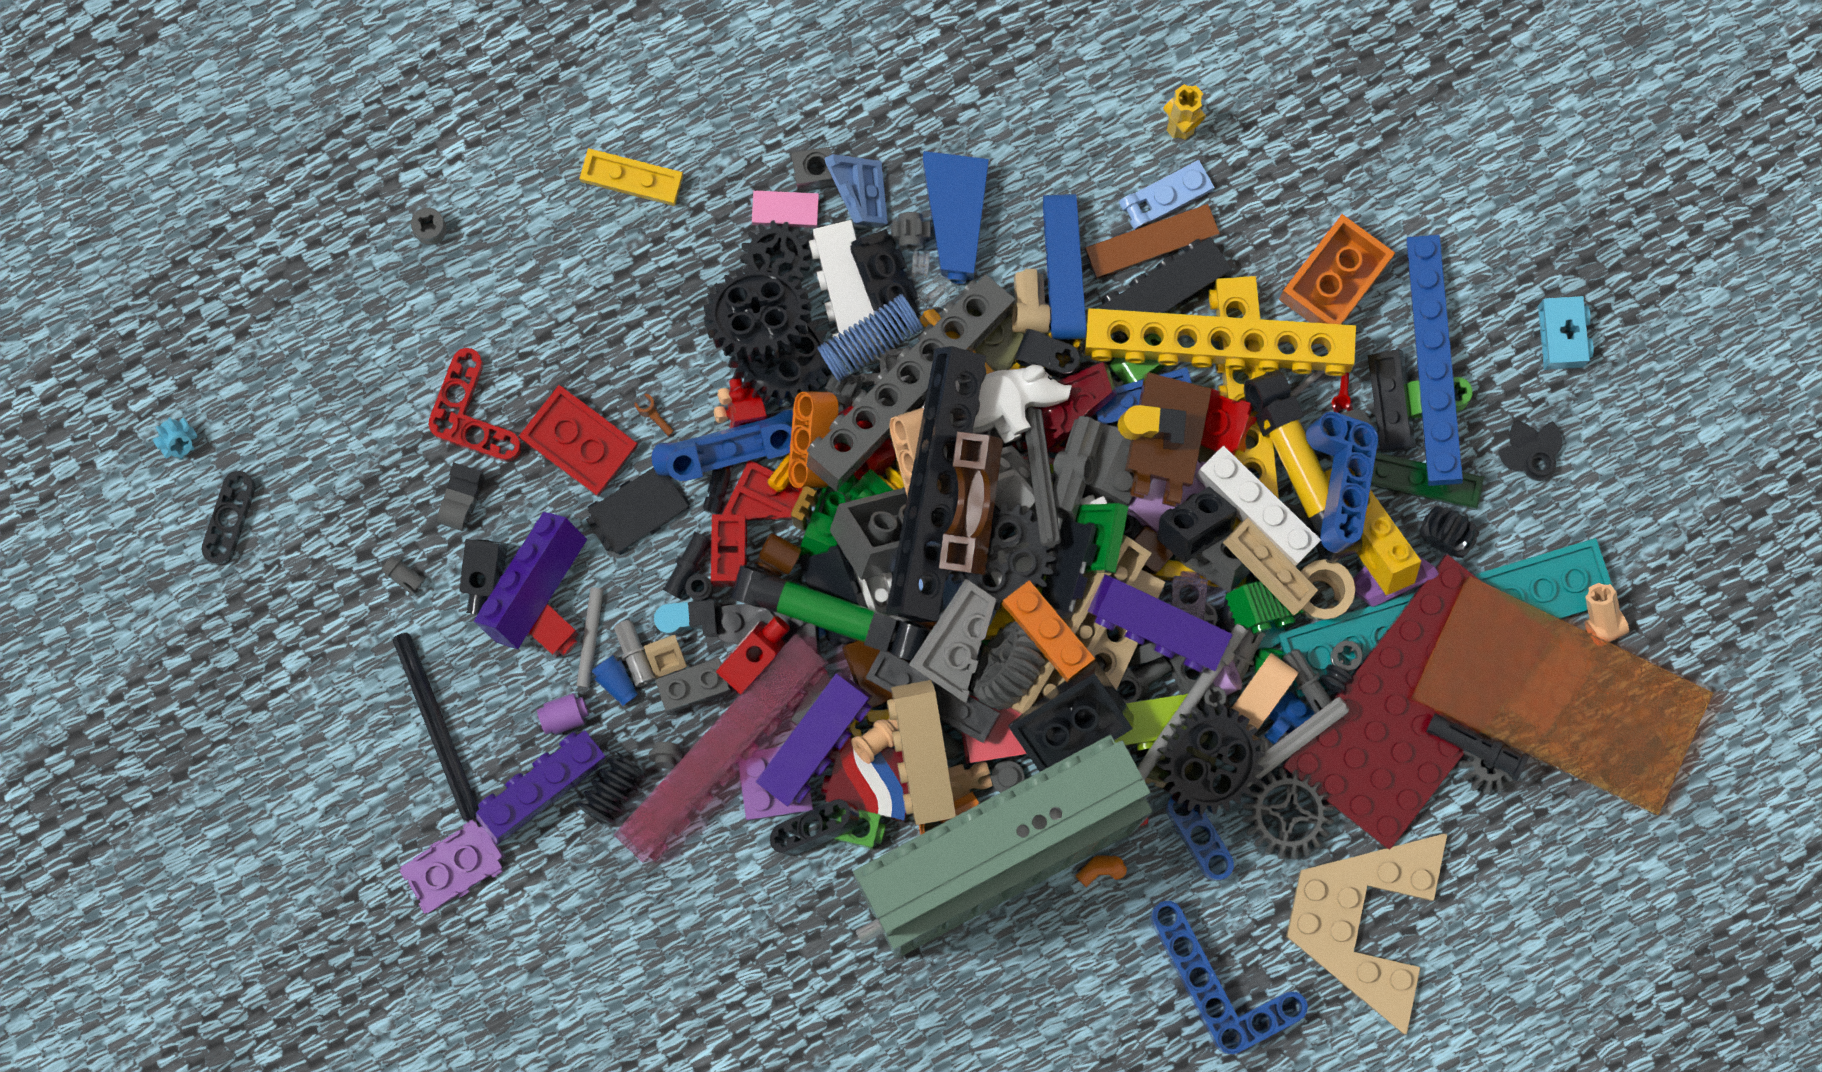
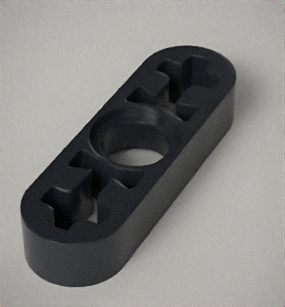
(243, 497)
(828, 828)

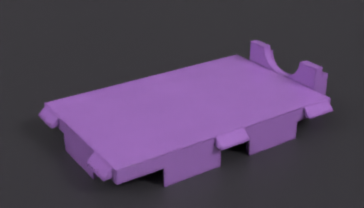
(453, 866)

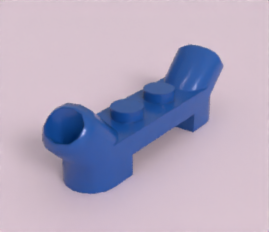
(724, 448)

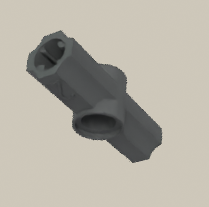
(1076, 465)

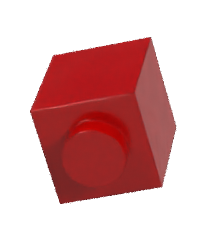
(554, 633)

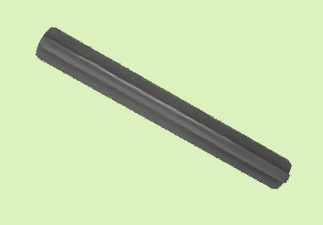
(1041, 479)

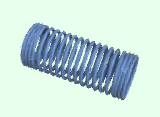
(831, 356)

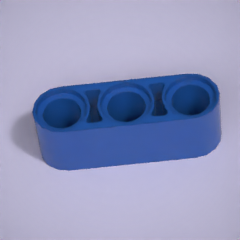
(1201, 853)

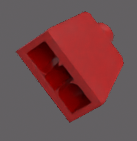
(753, 653)

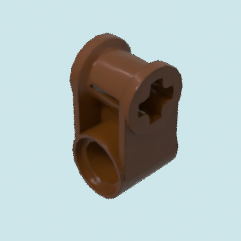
(777, 556)

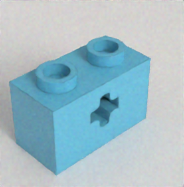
(1556, 348)

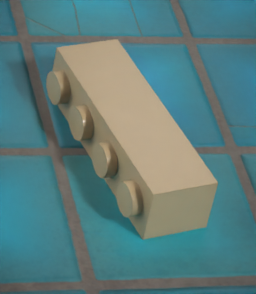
(923, 752)

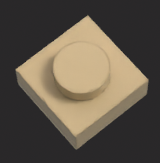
(665, 656)

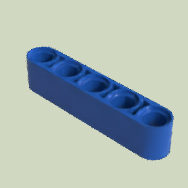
(1064, 267)

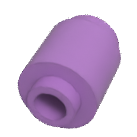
(562, 714)

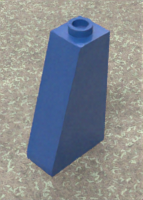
(956, 205)

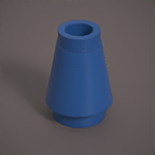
(615, 680)

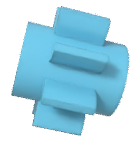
(175, 438)

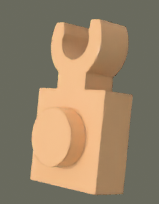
(963, 780)

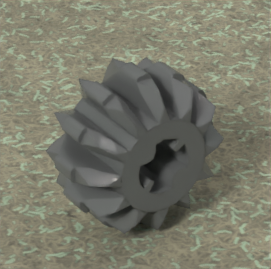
(1480, 774)

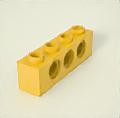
(1385, 548)

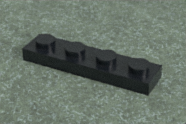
(969, 717)

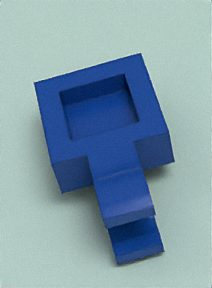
(1287, 716)

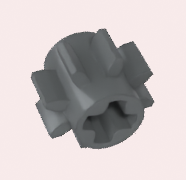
(910, 230)
(845, 391)

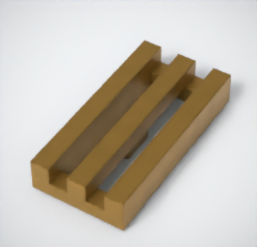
(803, 507)

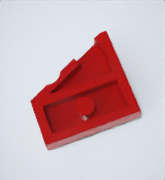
(759, 500)

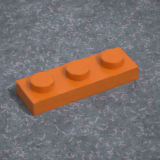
(1048, 631)

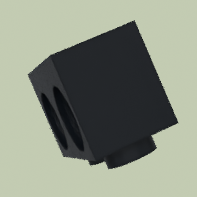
(1196, 524)

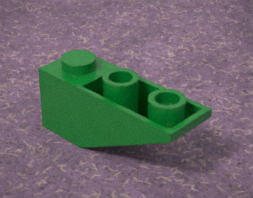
(818, 534)

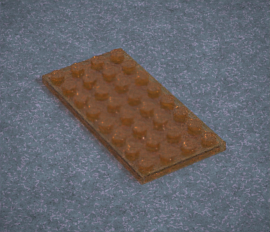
(1562, 695)

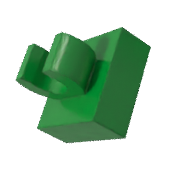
(869, 485)

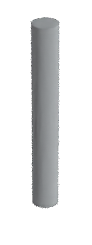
(590, 637)

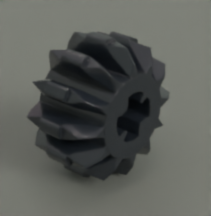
(1449, 531)

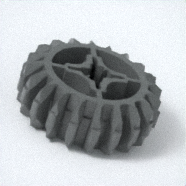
(1006, 667)
(1282, 842)

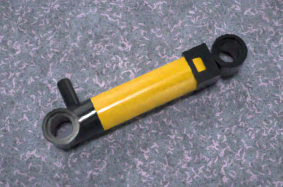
(1280, 418)

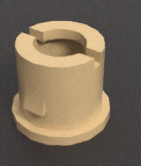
(1338, 579)

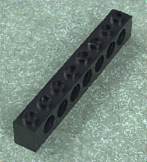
(923, 495)

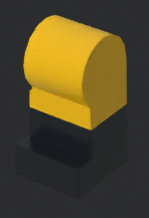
(1154, 423)

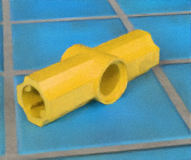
(1184, 111)

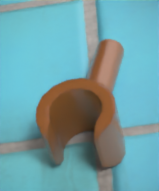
(652, 412)

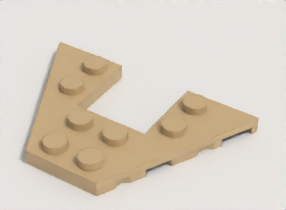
(1329, 914)

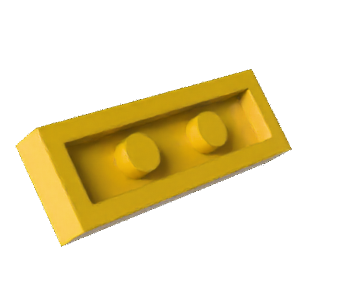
(631, 177)

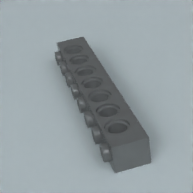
(837, 466)

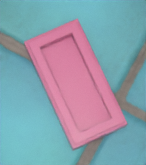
(789, 207)

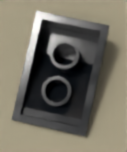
(1072, 718)

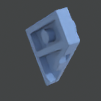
(860, 187)

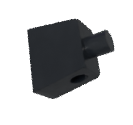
(486, 558)

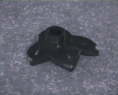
(1532, 445)

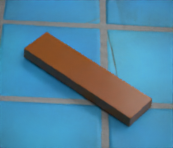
(1151, 241)

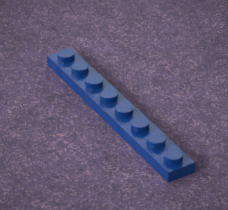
(1434, 360)

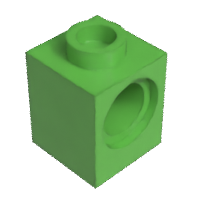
(875, 835)

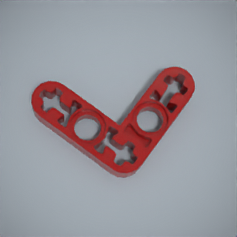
(461, 422)

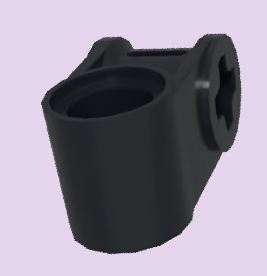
(1043, 350)

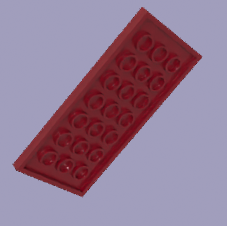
(1378, 755)

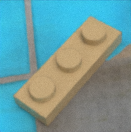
(1270, 566)

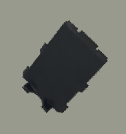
(883, 271)
(635, 511)
(1072, 556)
(833, 576)

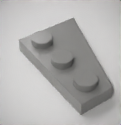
(955, 640)

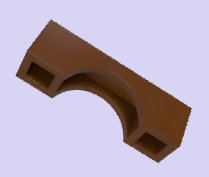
(977, 471)

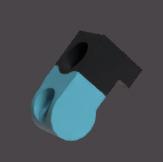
(676, 617)

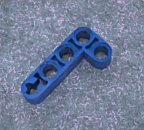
(1341, 523)

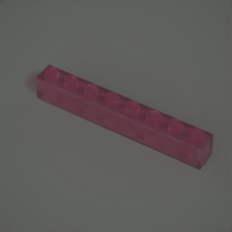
(721, 749)

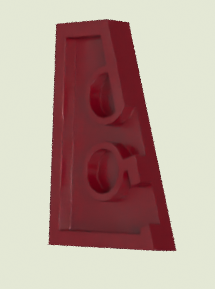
(1089, 393)

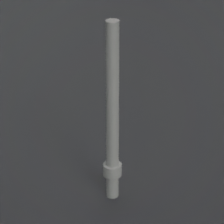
(1191, 700)

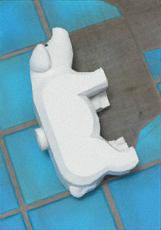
(1007, 396)

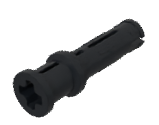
(1492, 752)

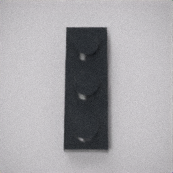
(1391, 401)

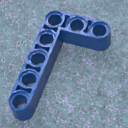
(1213, 989)

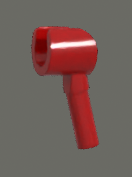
(1342, 400)

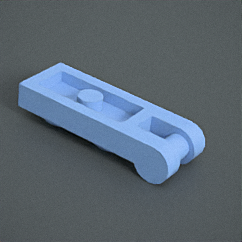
(1167, 194)

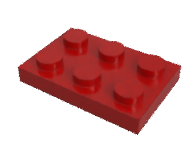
(578, 441)

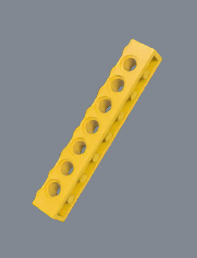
(1243, 295)
(1337, 339)

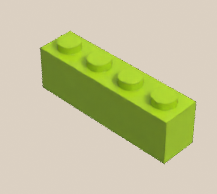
(1150, 720)

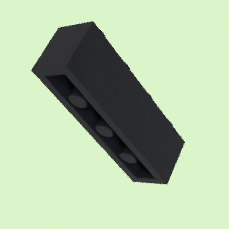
(1173, 283)

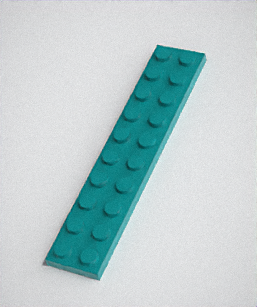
(1548, 581)

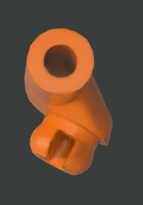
(1102, 866)

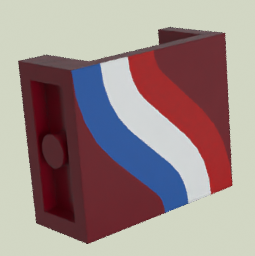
(869, 786)

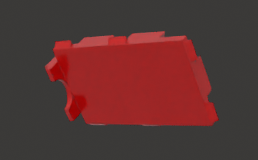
(1227, 423)

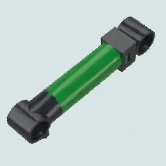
(829, 612)

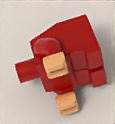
(741, 405)

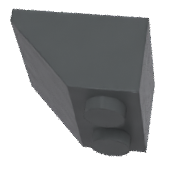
(1111, 477)

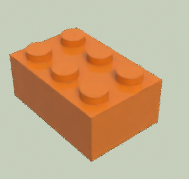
(1337, 274)

